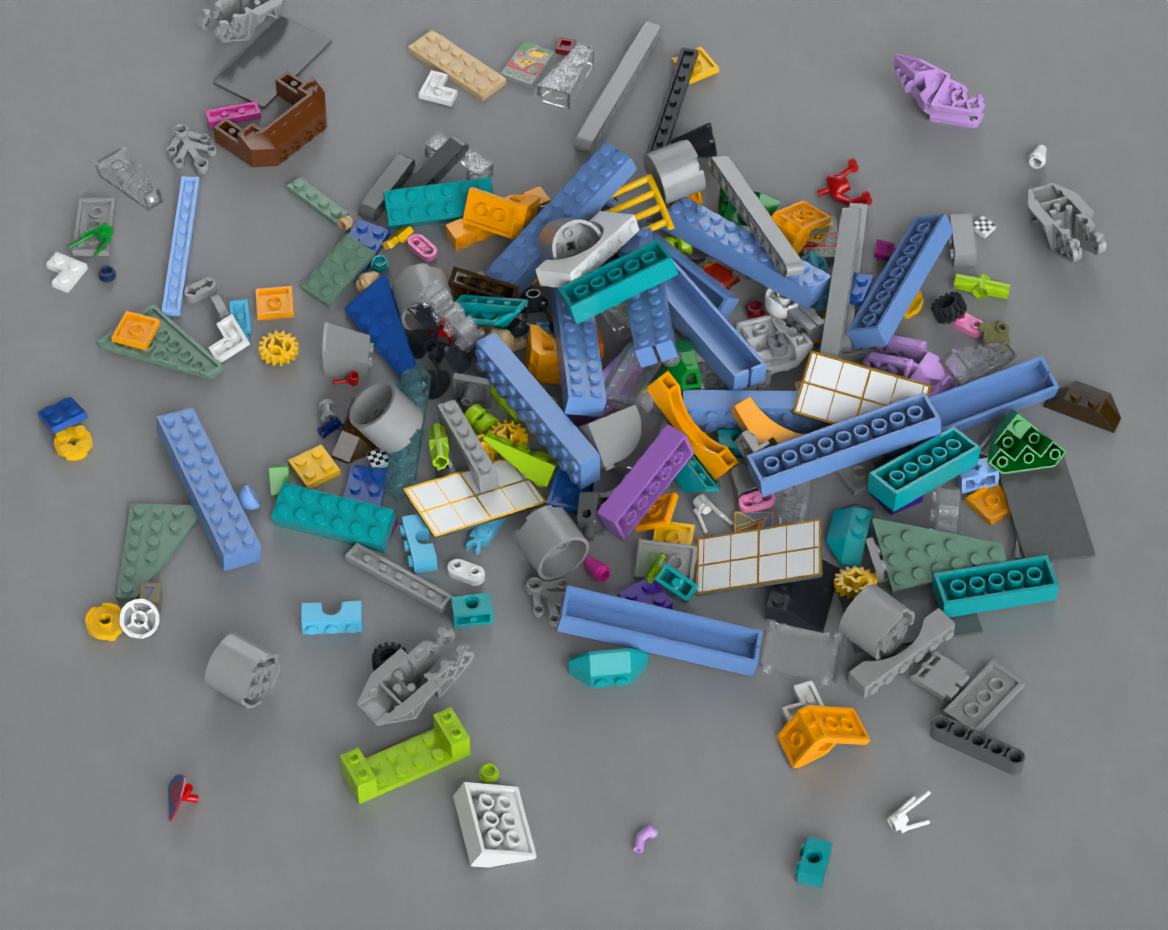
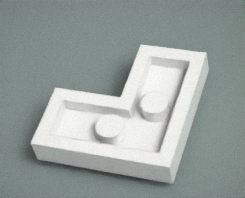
(434, 89)
(69, 271)
(233, 340)
(806, 695)

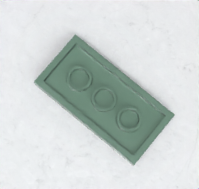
(338, 270)

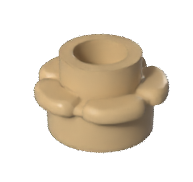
(345, 223)

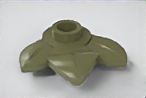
(993, 333)

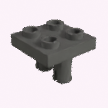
(472, 390)

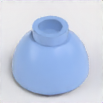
(248, 498)

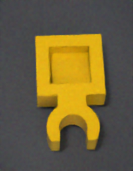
(399, 236)

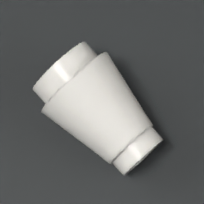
(1038, 157)

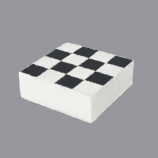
(984, 227)
(377, 458)

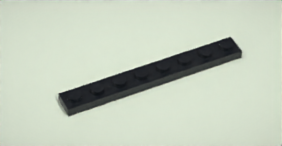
(673, 99)

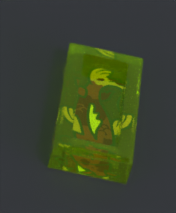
(656, 567)

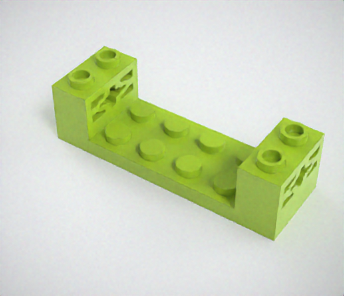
(407, 760)

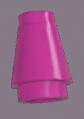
(597, 569)

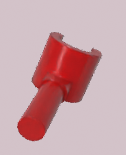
(351, 380)

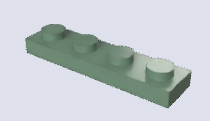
(316, 200)

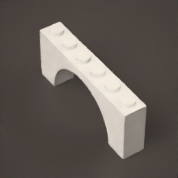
(615, 231)

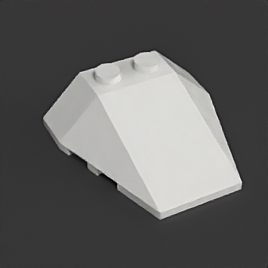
(755, 334)

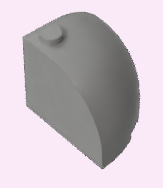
(614, 435)

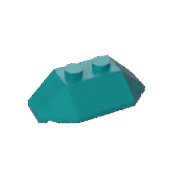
(491, 310)
(696, 478)
(848, 534)
(608, 667)

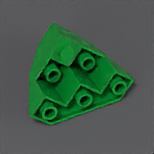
(730, 213)
(687, 370)
(1021, 447)

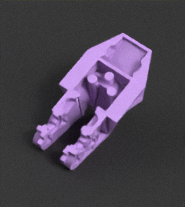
(938, 93)
(912, 363)

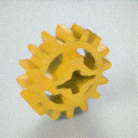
(278, 348)
(510, 431)
(853, 581)

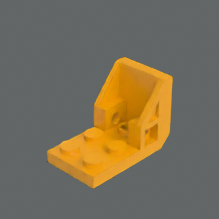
(499, 214)
(798, 222)
(542, 356)
(817, 730)

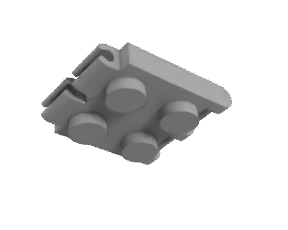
(942, 677)

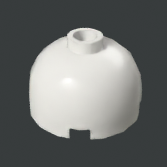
(777, 304)
(139, 618)

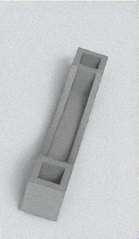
(479, 463)
(871, 675)

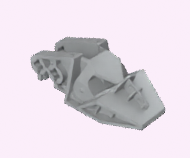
(237, 18)
(1065, 221)
(392, 690)

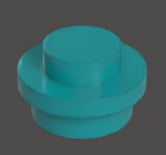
(380, 263)

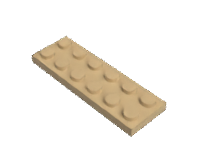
(457, 64)

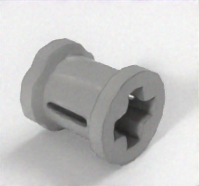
(327, 409)

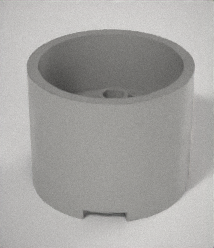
(675, 171)
(556, 233)
(407, 290)
(385, 416)
(552, 542)
(876, 622)
(242, 670)

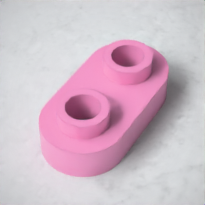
(422, 247)
(968, 324)
(754, 502)

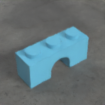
(421, 556)
(346, 620)

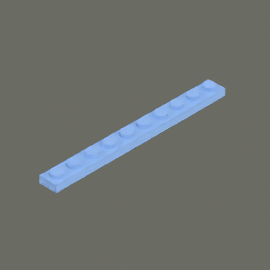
(180, 246)

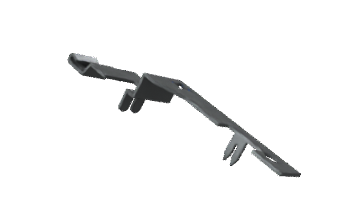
(707, 260)

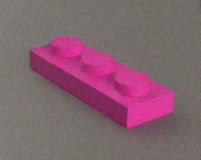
(234, 113)

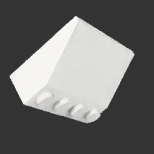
(493, 824)

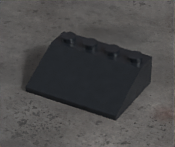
(803, 602)

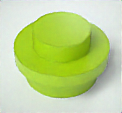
(488, 773)

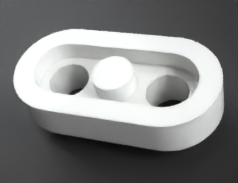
(465, 572)

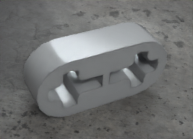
(200, 290)
(218, 307)
(777, 344)

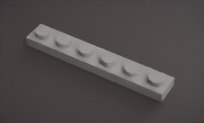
(399, 578)

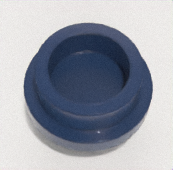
(107, 273)

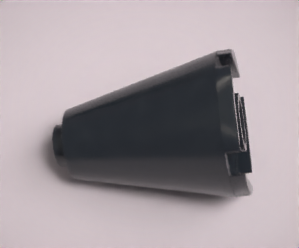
(701, 140)

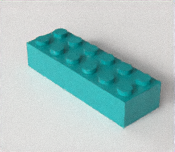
(430, 203)
(617, 281)
(923, 468)
(333, 517)
(995, 586)

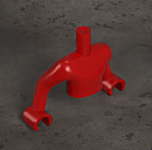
(838, 184)

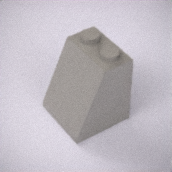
(346, 351)

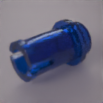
(329, 427)

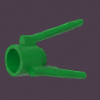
(101, 232)

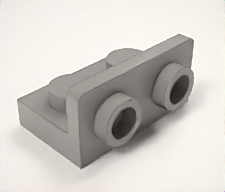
(748, 444)
(875, 559)

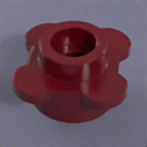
(755, 309)

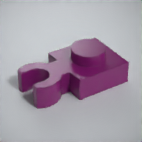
(883, 250)

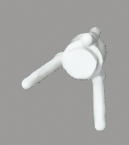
(704, 505)
(898, 820)

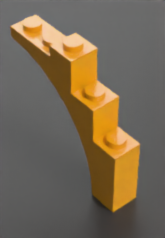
(753, 419)

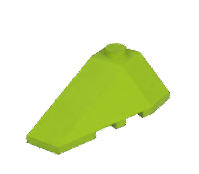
(534, 465)

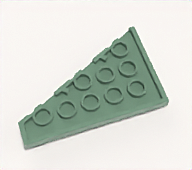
(169, 348)
(150, 542)
(917, 553)

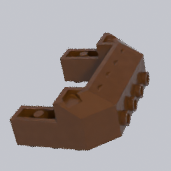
(284, 134)

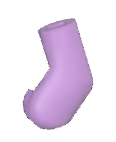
(642, 835)

